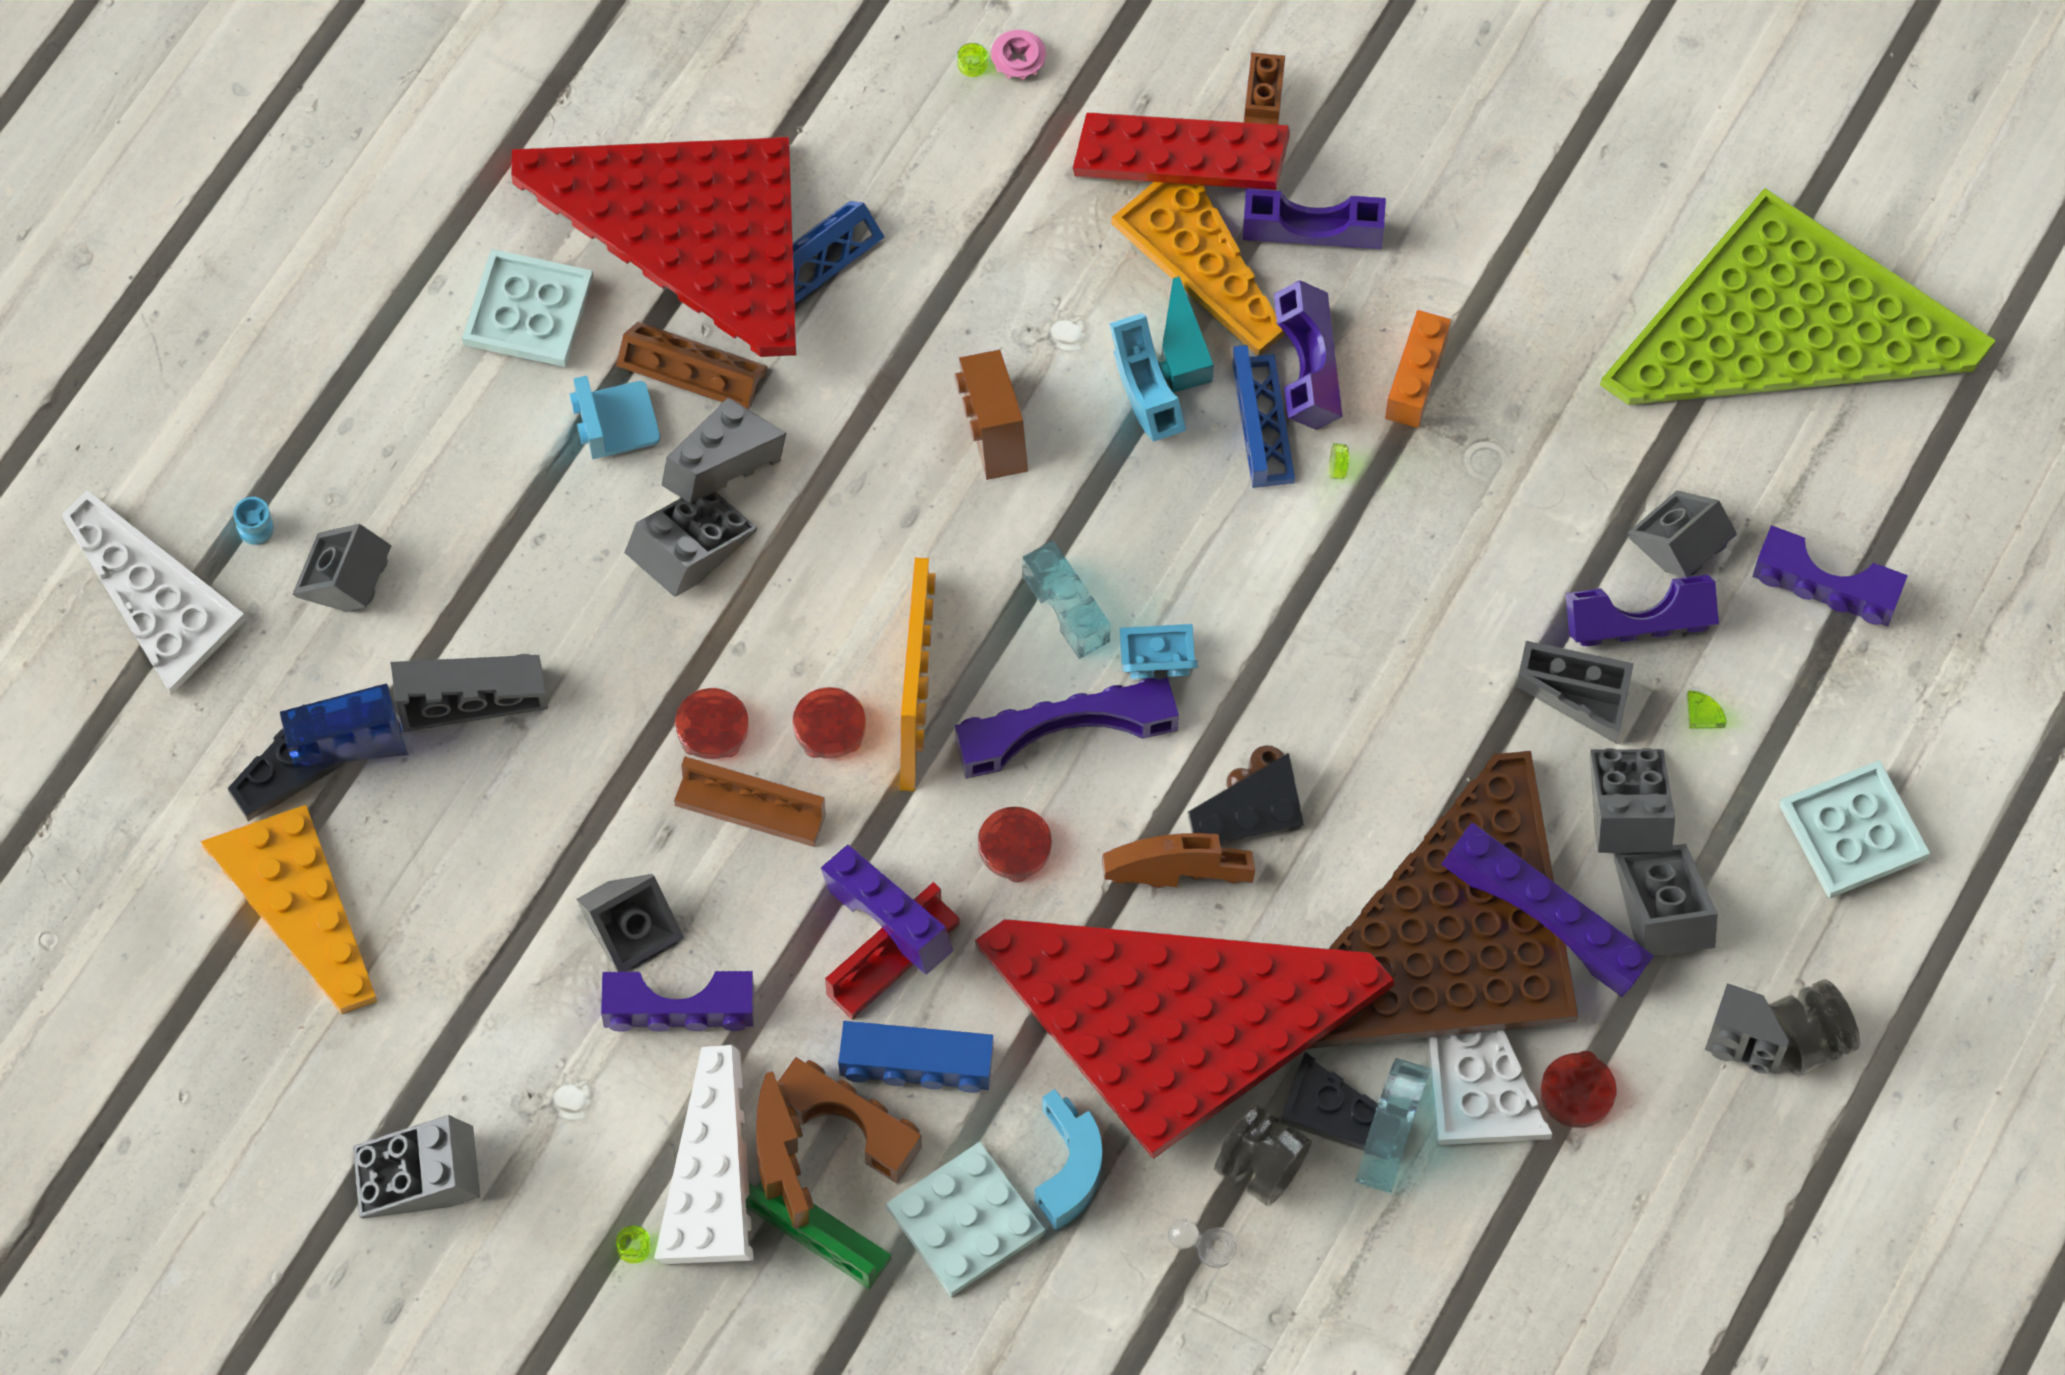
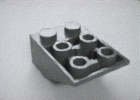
(687, 541)
(1631, 801)
(417, 1169)

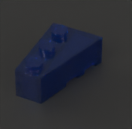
(345, 728)

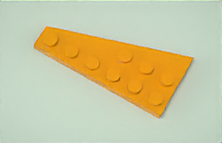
(1190, 240)
(917, 662)
(292, 889)

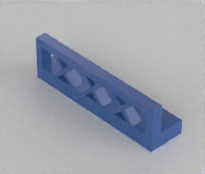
(824, 234)
(1252, 416)

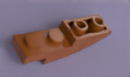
(1264, 88)
(1166, 857)
(776, 1149)

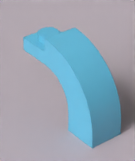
(1142, 379)
(1074, 1186)

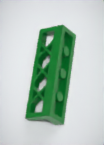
(825, 1237)

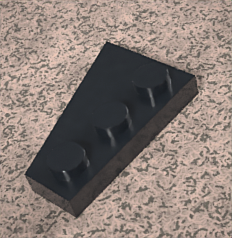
(1252, 806)
(1328, 1106)

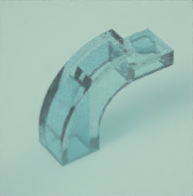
(1392, 1124)

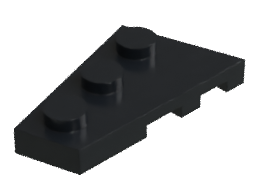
(273, 779)

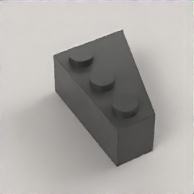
(721, 449)

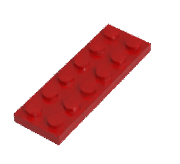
(1181, 151)

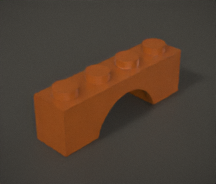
(889, 1142)

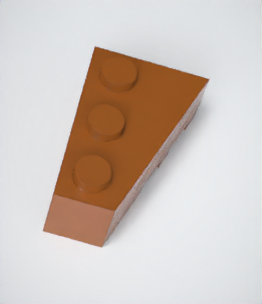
(993, 413)

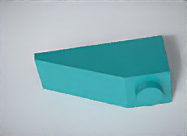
(1184, 353)

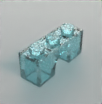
(1078, 613)

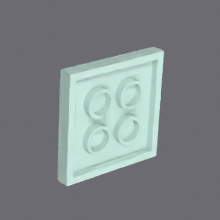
(528, 307)
(1854, 829)
(965, 1219)

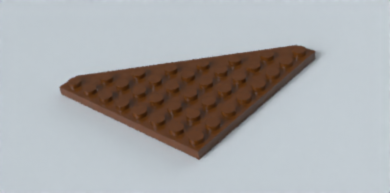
(1455, 950)

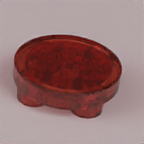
(712, 723)
(829, 723)
(1014, 843)
(1578, 1089)

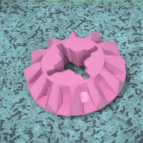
(1019, 42)

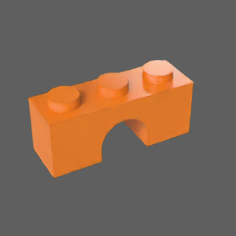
(1417, 368)

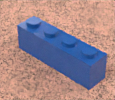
(915, 1056)

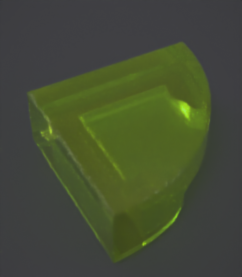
(1704, 711)

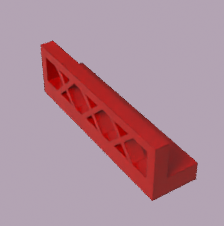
(879, 961)

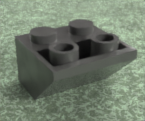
(1747, 1031)

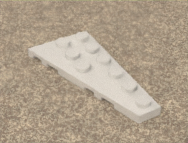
(163, 602)
(710, 1178)

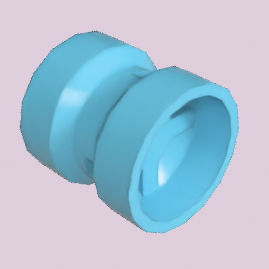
(253, 512)

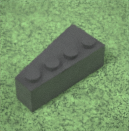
(466, 689)

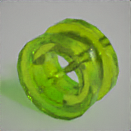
(974, 50)
(631, 1255)

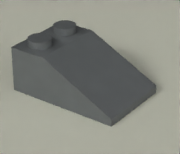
(1667, 901)

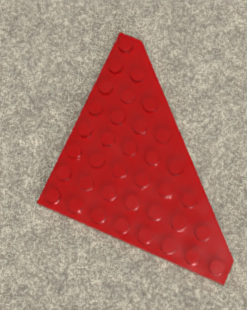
(691, 217)
(1177, 1020)

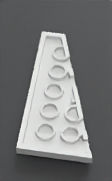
(1481, 1091)

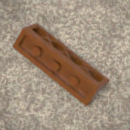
(689, 364)
(750, 801)

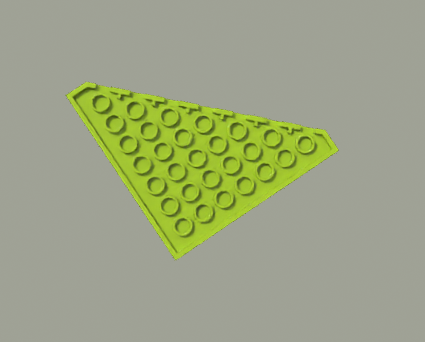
(1786, 311)

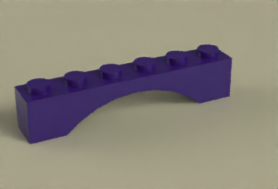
(1138, 709)
(1597, 943)

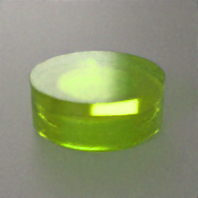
(1338, 461)

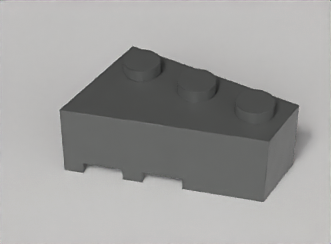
(1578, 685)

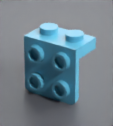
(614, 417)
(1157, 649)

